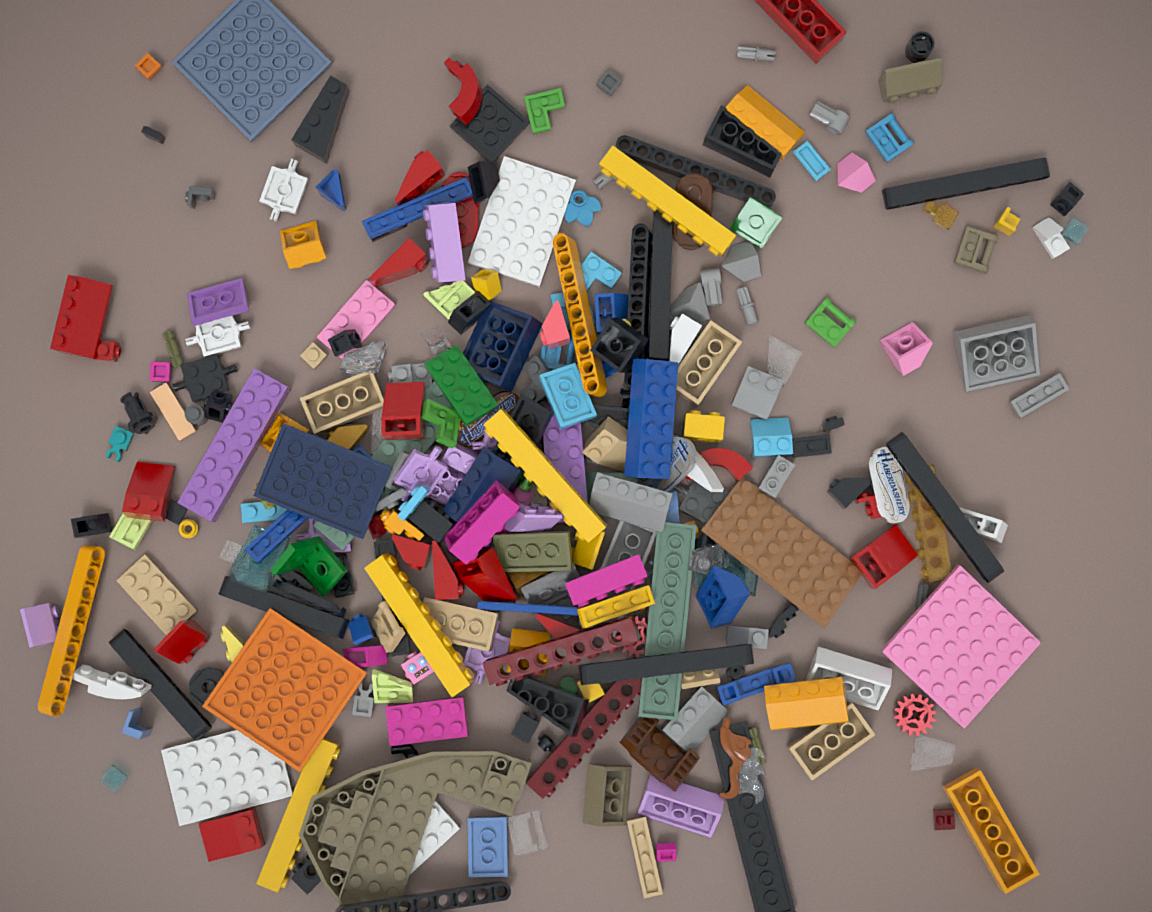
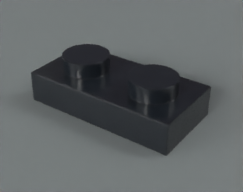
(811, 446)

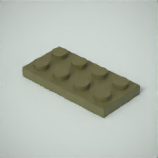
(534, 551)

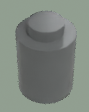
(196, 415)

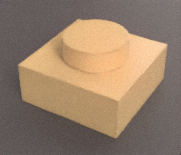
(313, 355)

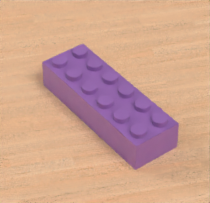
(564, 451)

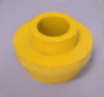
(182, 528)

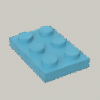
(567, 396)

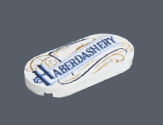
(889, 486)

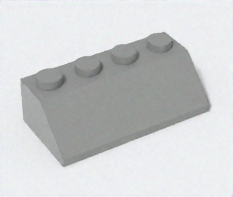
(630, 502)

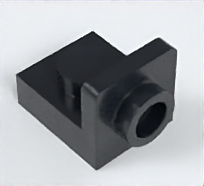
(1067, 199)
(345, 342)

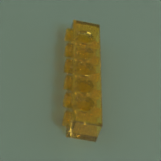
(922, 534)

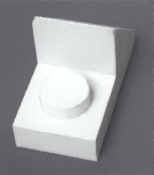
(1050, 237)

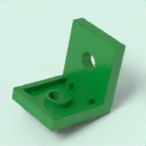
(308, 557)

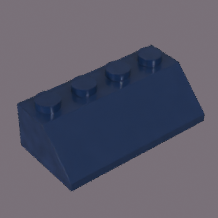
(485, 470)

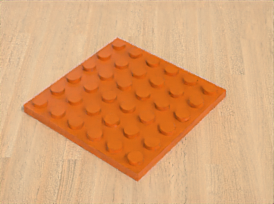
(284, 690)

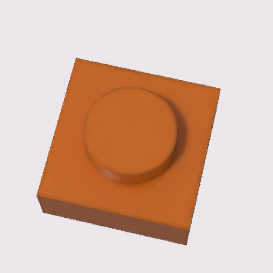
(148, 66)

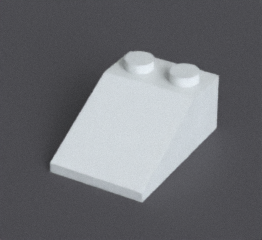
(681, 337)

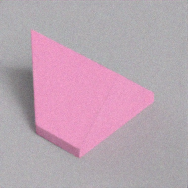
(854, 173)

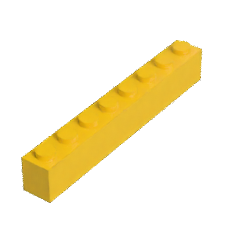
(667, 201)
(545, 475)
(420, 624)
(287, 838)

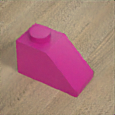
(366, 655)

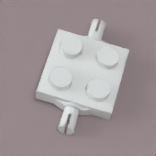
(284, 190)
(218, 336)

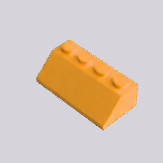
(765, 120)
(806, 703)

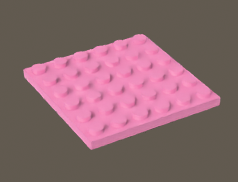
(960, 646)

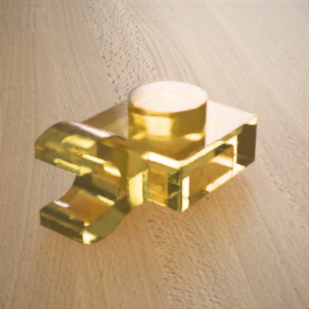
(942, 215)

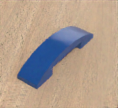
(755, 683)

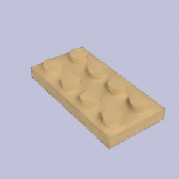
(156, 594)
(464, 624)

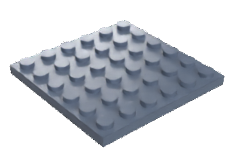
(252, 64)

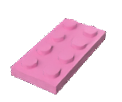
(361, 312)

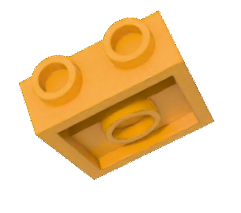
(395, 524)

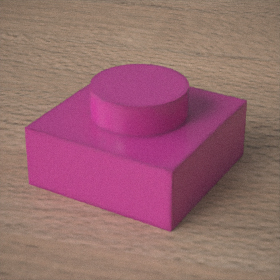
(160, 371)
(666, 852)

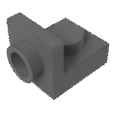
(201, 193)

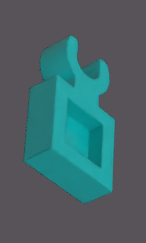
(120, 440)

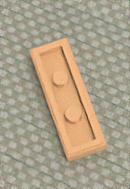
(172, 411)

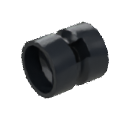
(919, 47)

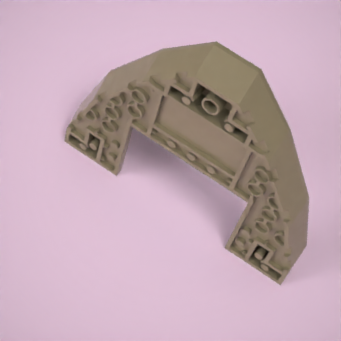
(372, 823)

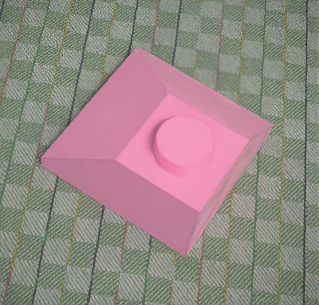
(907, 348)

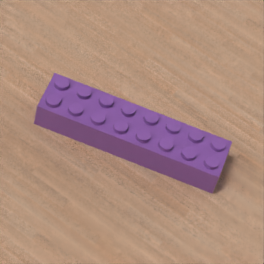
(234, 445)

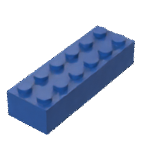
(651, 419)

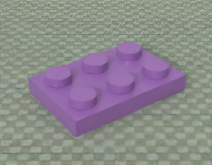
(217, 302)

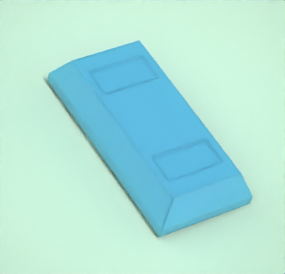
(811, 160)

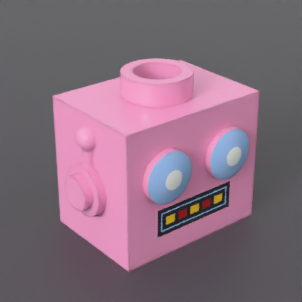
(416, 667)

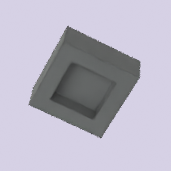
(609, 82)

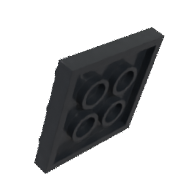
(492, 127)

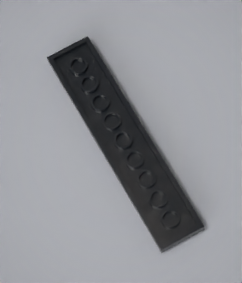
(755, 837)

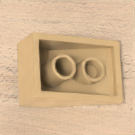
(608, 445)

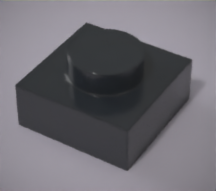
(832, 423)

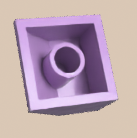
(40, 624)

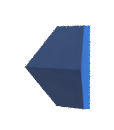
(331, 189)

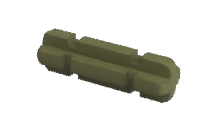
(172, 348)
(756, 742)

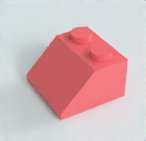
(554, 329)

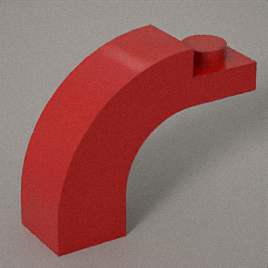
(470, 96)
(728, 459)

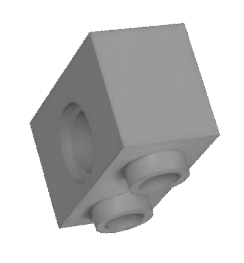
(775, 476)

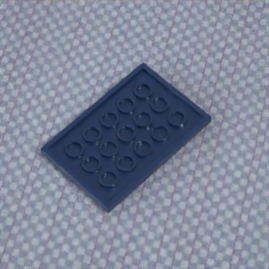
(322, 481)

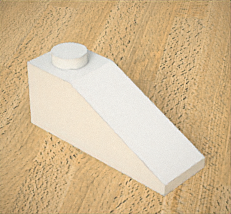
(986, 526)

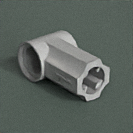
(833, 119)
(711, 281)

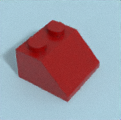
(413, 552)

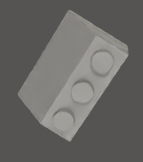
(695, 719)

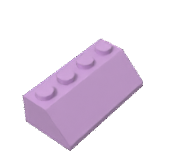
(444, 242)
(686, 808)

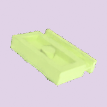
(130, 531)

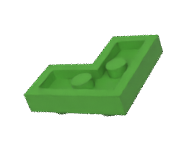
(539, 105)
(446, 420)

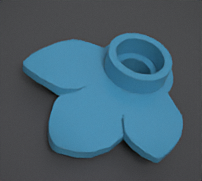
(581, 211)

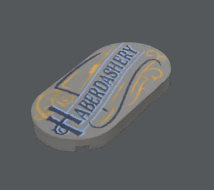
(682, 464)

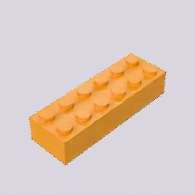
(990, 830)

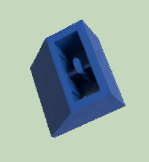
(609, 306)

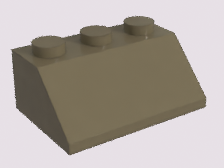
(911, 80)
(606, 795)

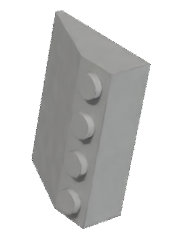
(997, 353)

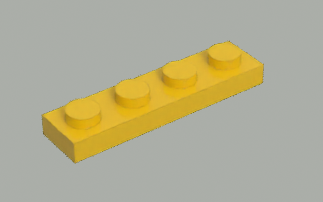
(615, 606)

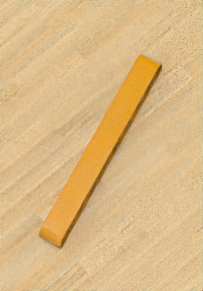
(574, 307)
(71, 630)

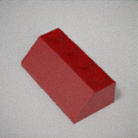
(81, 317)

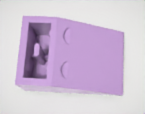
(459, 462)
(533, 518)

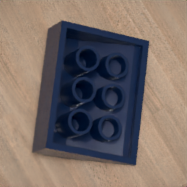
(501, 345)

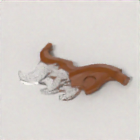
(744, 767)

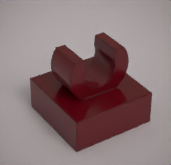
(376, 527)
(944, 819)

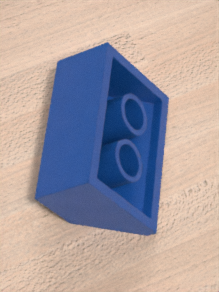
(721, 596)

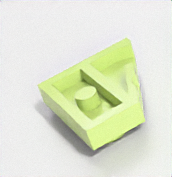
(449, 297)
(391, 688)

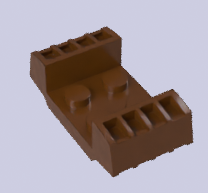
(658, 753)

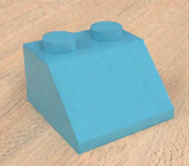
(771, 437)

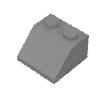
(757, 393)

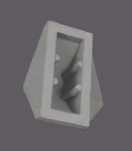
(743, 262)
(691, 304)

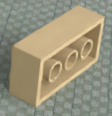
(705, 362)
(343, 402)
(830, 743)

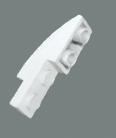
(114, 687)

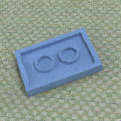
(487, 847)

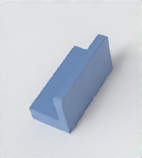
(132, 727)

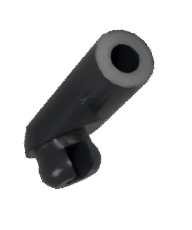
(406, 749)

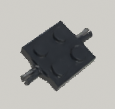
(204, 376)

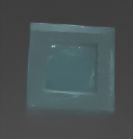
(1074, 231)
(114, 778)

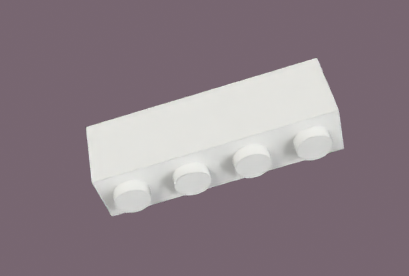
(864, 681)

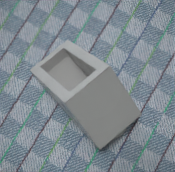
(746, 635)

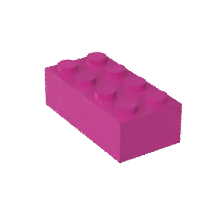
(481, 522)
(605, 580)
(427, 721)

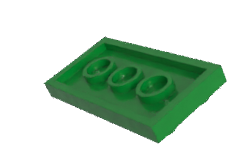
(461, 385)

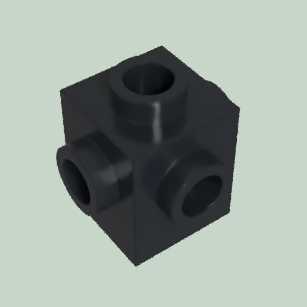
(218, 406)

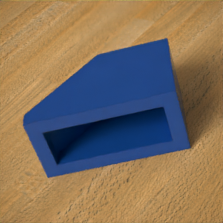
(361, 629)

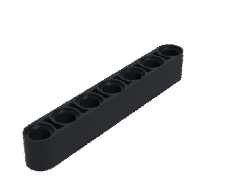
(287, 607)
(162, 685)

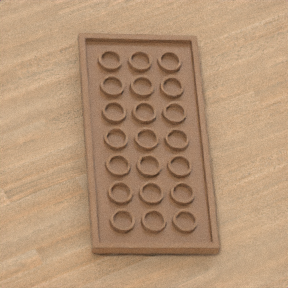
(782, 551)

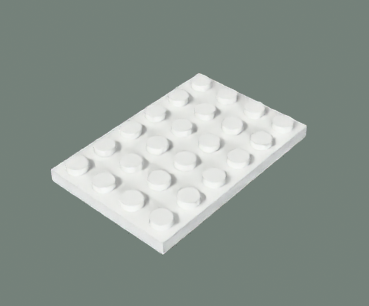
(521, 221)
(223, 776)

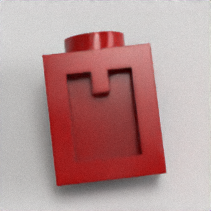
(108, 351)
(871, 507)

